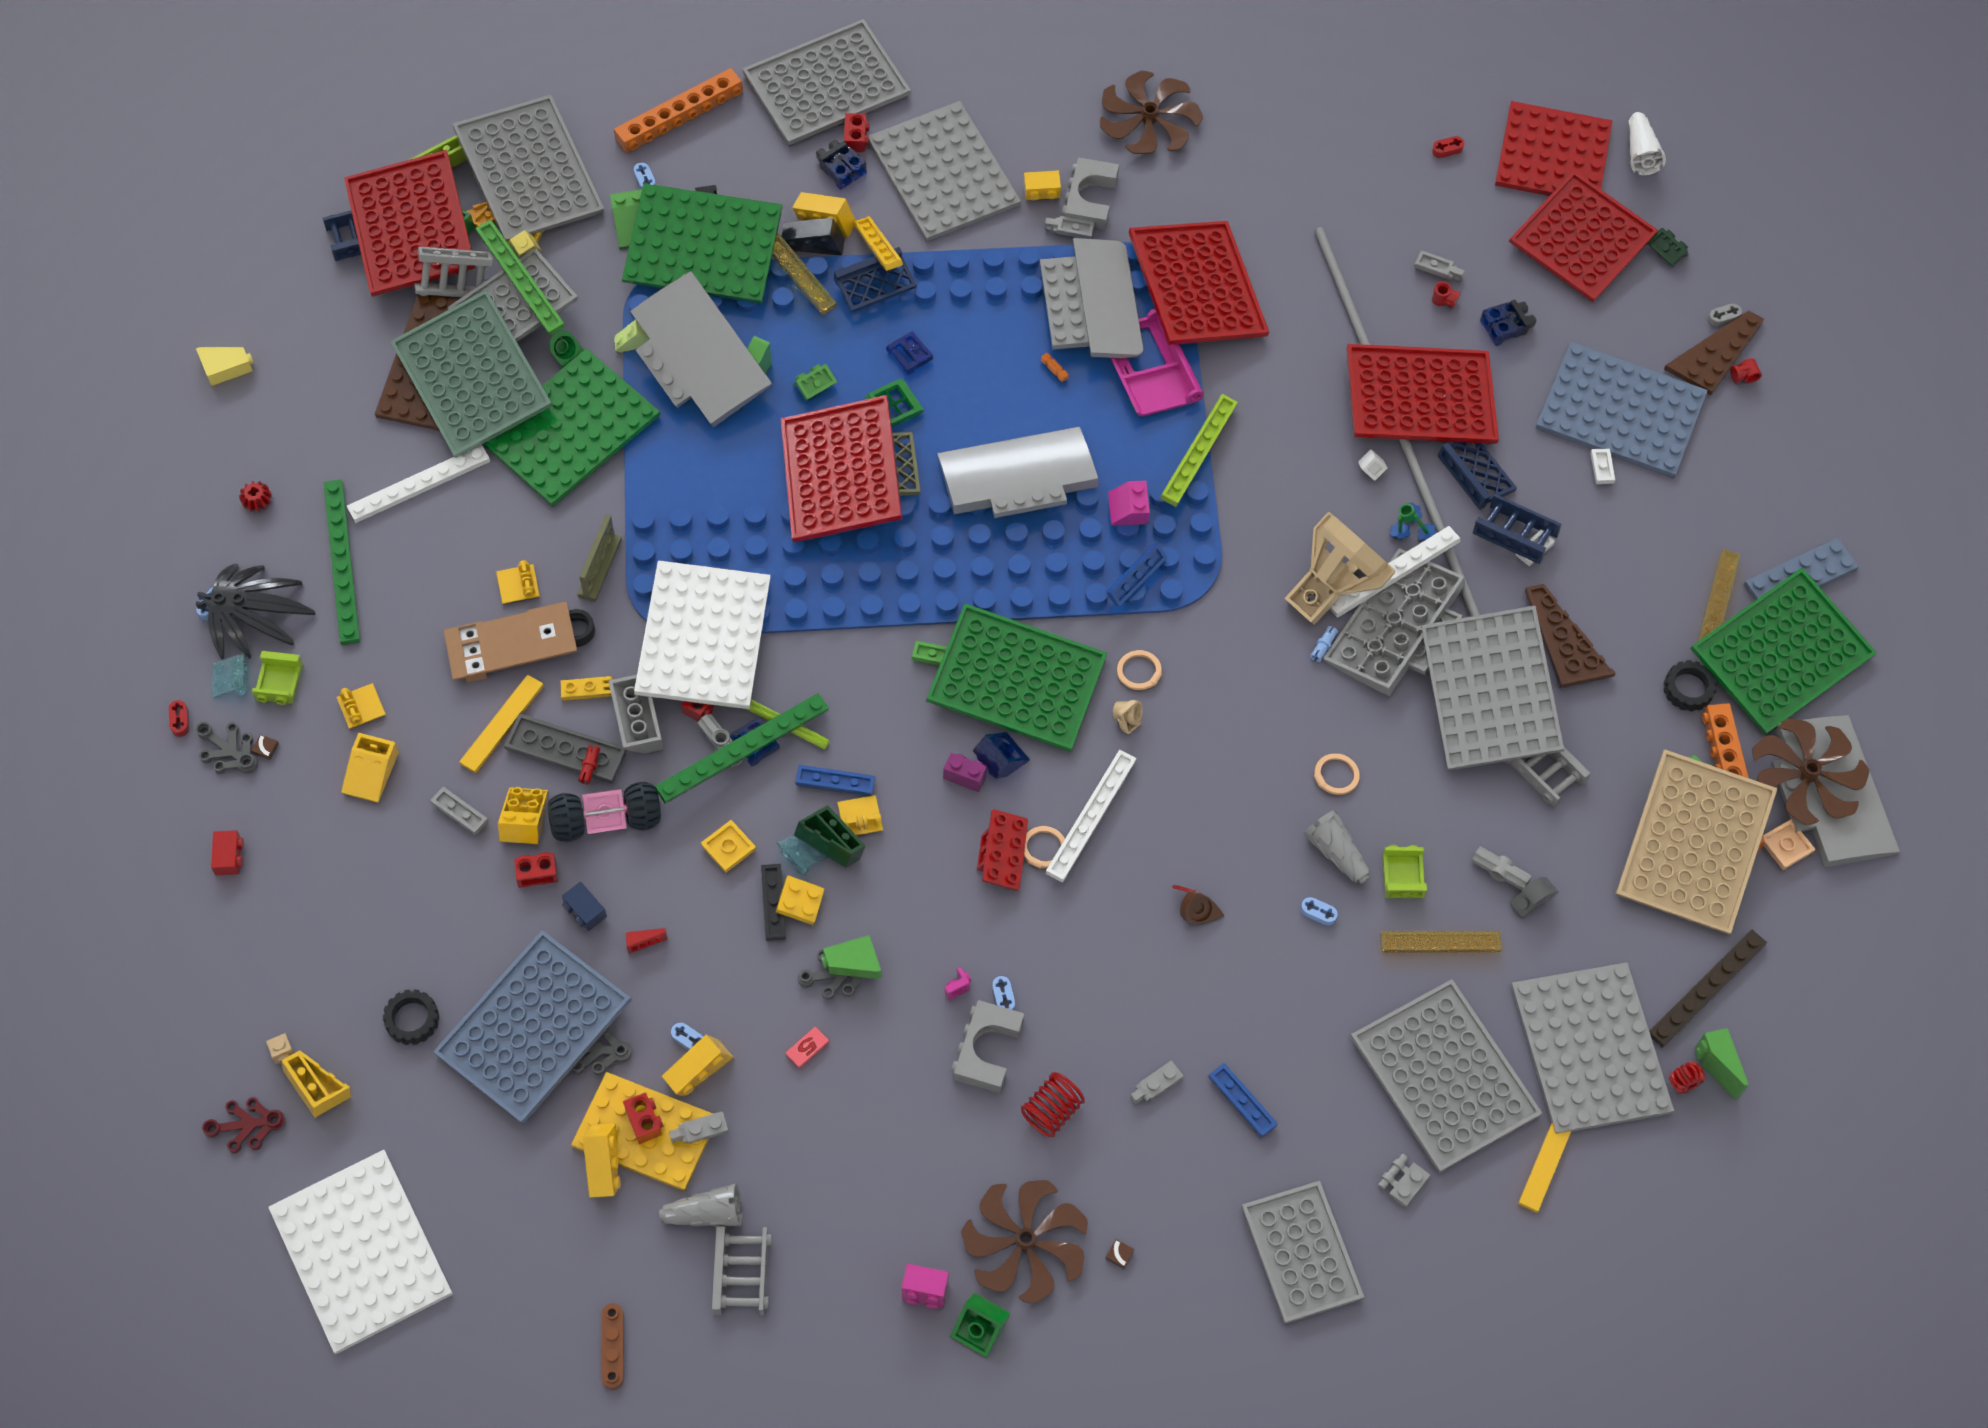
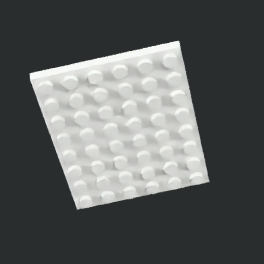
(702, 635)
(360, 1251)

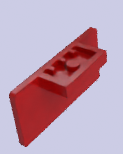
(1003, 850)

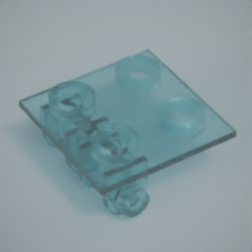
(230, 676)
(800, 853)

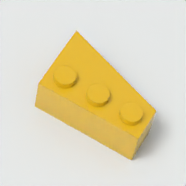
(816, 206)
(697, 1065)
(313, 1084)
(601, 1160)

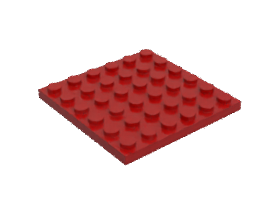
(1548, 145)
(1583, 236)

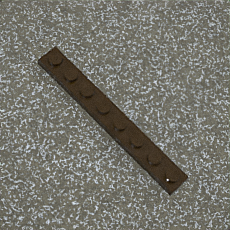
(1707, 988)

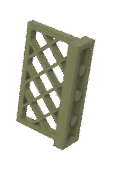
(908, 478)
(599, 561)

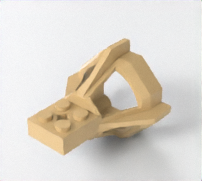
(1330, 576)

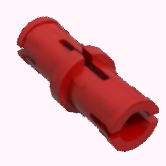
(589, 764)

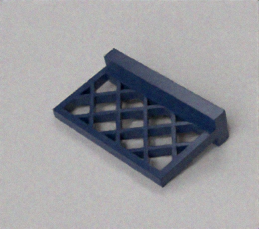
(865, 268)
(1466, 476)

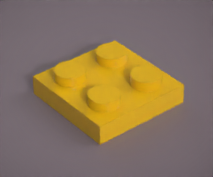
(728, 846)
(800, 900)

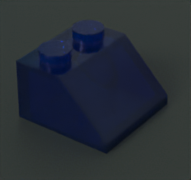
(1000, 754)

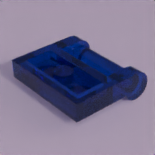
(913, 348)
(764, 752)

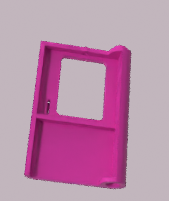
(1160, 386)

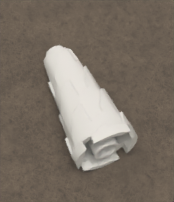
(1644, 146)

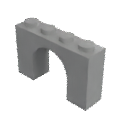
(1089, 173)
(985, 1019)

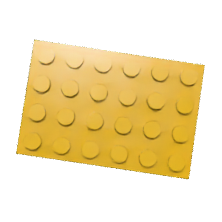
(655, 1158)

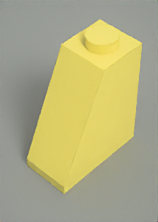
(523, 243)
(224, 363)

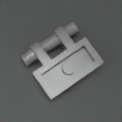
(1408, 1185)

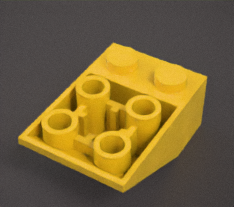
(369, 767)
(522, 815)

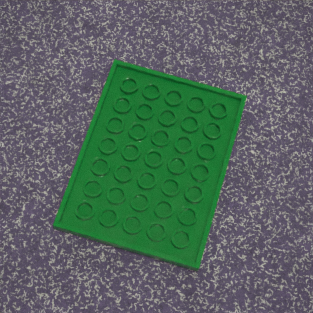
(712, 235)
(586, 426)
(1783, 651)
(1017, 677)

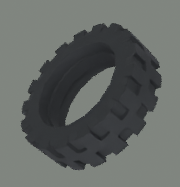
(1683, 701)
(411, 1036)

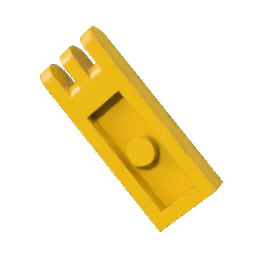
(585, 688)

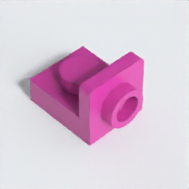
(957, 987)

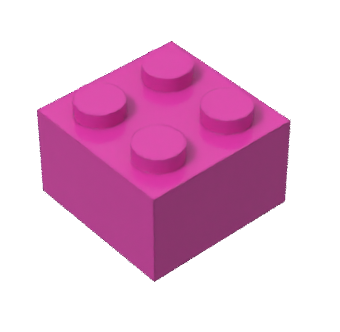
(925, 1286)

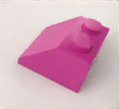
(1129, 504)

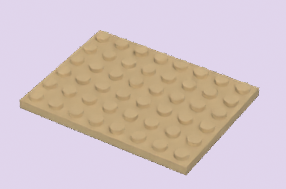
(1696, 842)

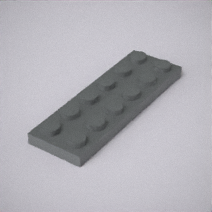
(563, 747)

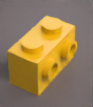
(1042, 185)

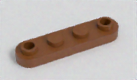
(612, 1346)

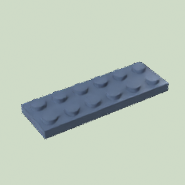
(1822, 565)

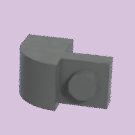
(1533, 895)

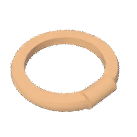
(1142, 686)
(1336, 791)
(1041, 829)

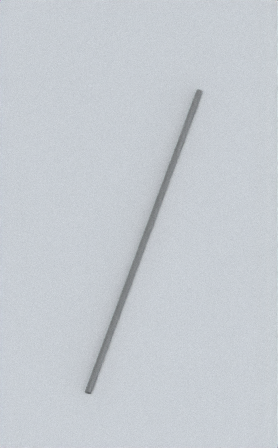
(1406, 445)

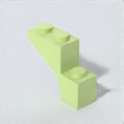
(630, 337)

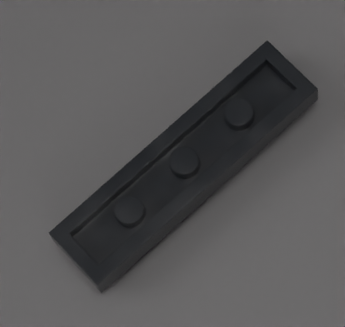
(772, 890)

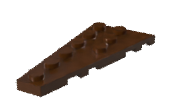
(1713, 357)
(1566, 644)

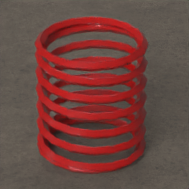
(1047, 1122)

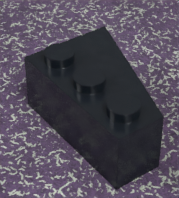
(814, 236)

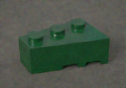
(830, 836)

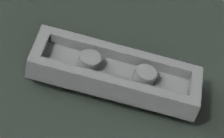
(459, 811)

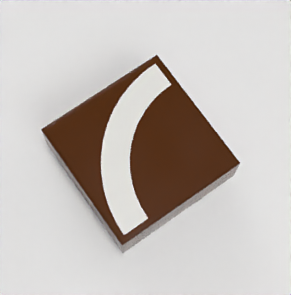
(265, 747)
(1119, 1254)

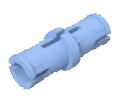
(1324, 644)

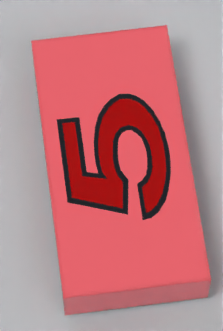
(807, 1047)

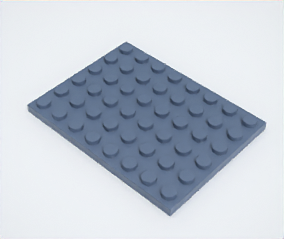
(1622, 409)
(532, 1026)

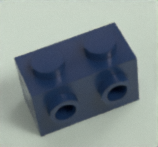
(584, 906)

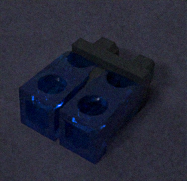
(841, 163)
(1507, 321)

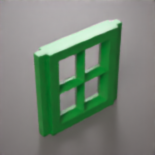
(907, 395)

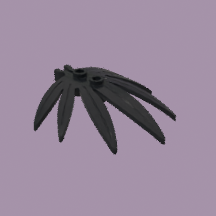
(231, 599)

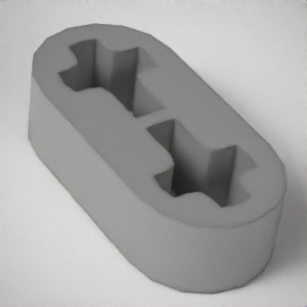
(1725, 316)

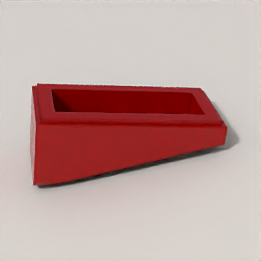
(641, 939)

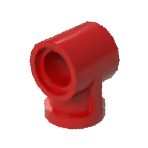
(1444, 295)
(1746, 370)

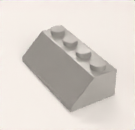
(635, 717)

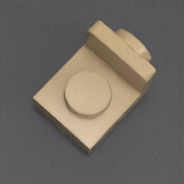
(279, 1048)

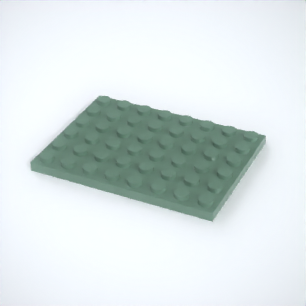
(471, 373)

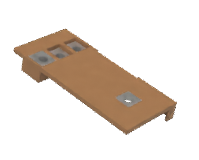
(509, 641)

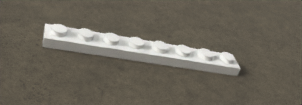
(417, 484)
(1403, 566)
(1090, 816)

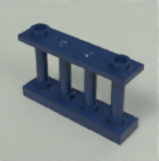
(340, 249)
(1511, 541)

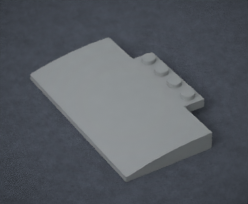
(697, 351)
(1018, 473)
(1386, 629)
(1847, 838)

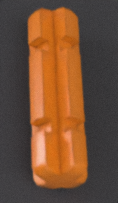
(1054, 367)

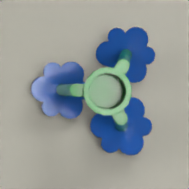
(1410, 513)

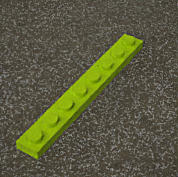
(1198, 450)

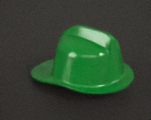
(564, 347)

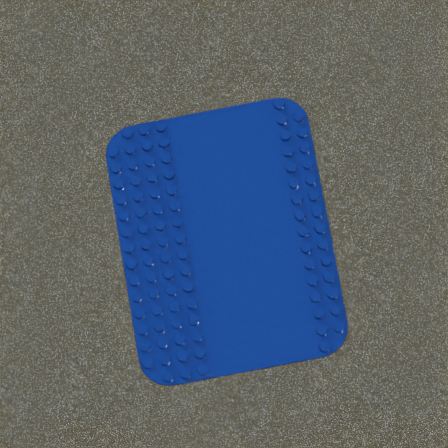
(982, 313)

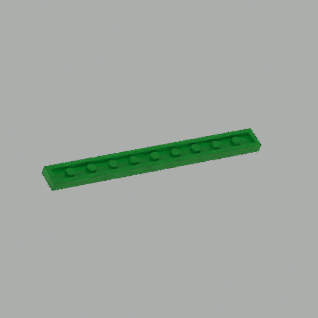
(341, 562)
(741, 748)

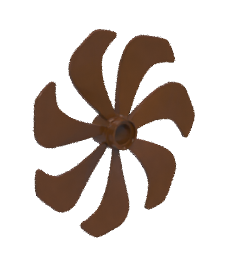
(1148, 113)
(1838, 748)
(1003, 1277)

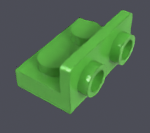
(814, 382)

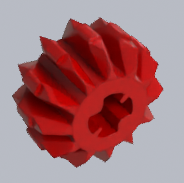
(255, 496)
(1687, 1077)

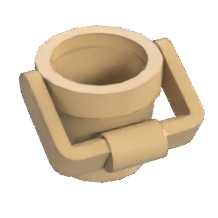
(1128, 712)

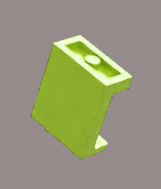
(278, 678)
(1403, 872)

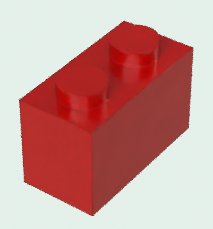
(226, 852)

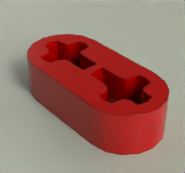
(1448, 147)
(174, 718)

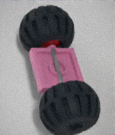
(604, 811)

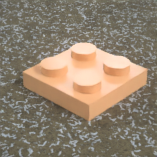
(1786, 845)

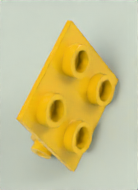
(518, 583)
(360, 705)
(861, 815)

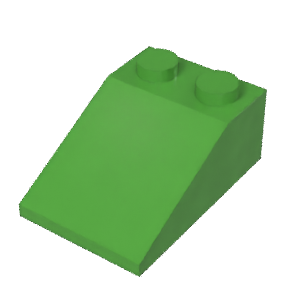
(624, 211)
(1721, 1060)

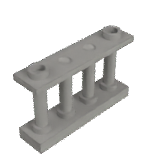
(446, 257)
(1565, 760)
(723, 1260)

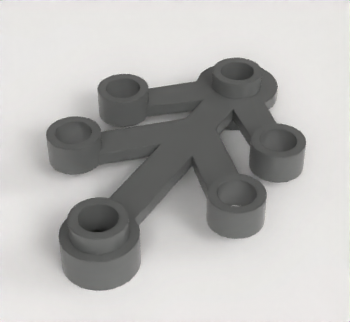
(228, 749)
(823, 975)
(598, 1049)

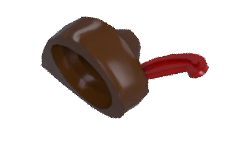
(1197, 907)

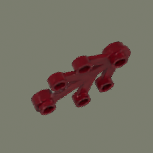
(247, 1124)

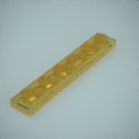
(803, 277)
(1719, 592)
(1440, 941)

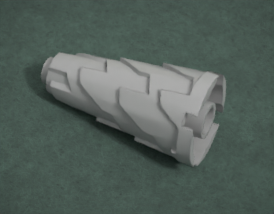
(1337, 845)
(708, 1208)

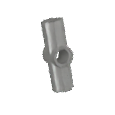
(714, 732)
(1501, 868)

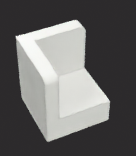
(1372, 464)

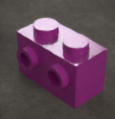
(965, 772)

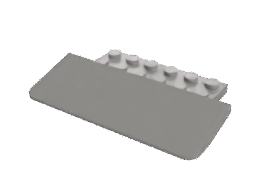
(1092, 300)

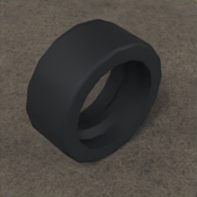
(586, 637)

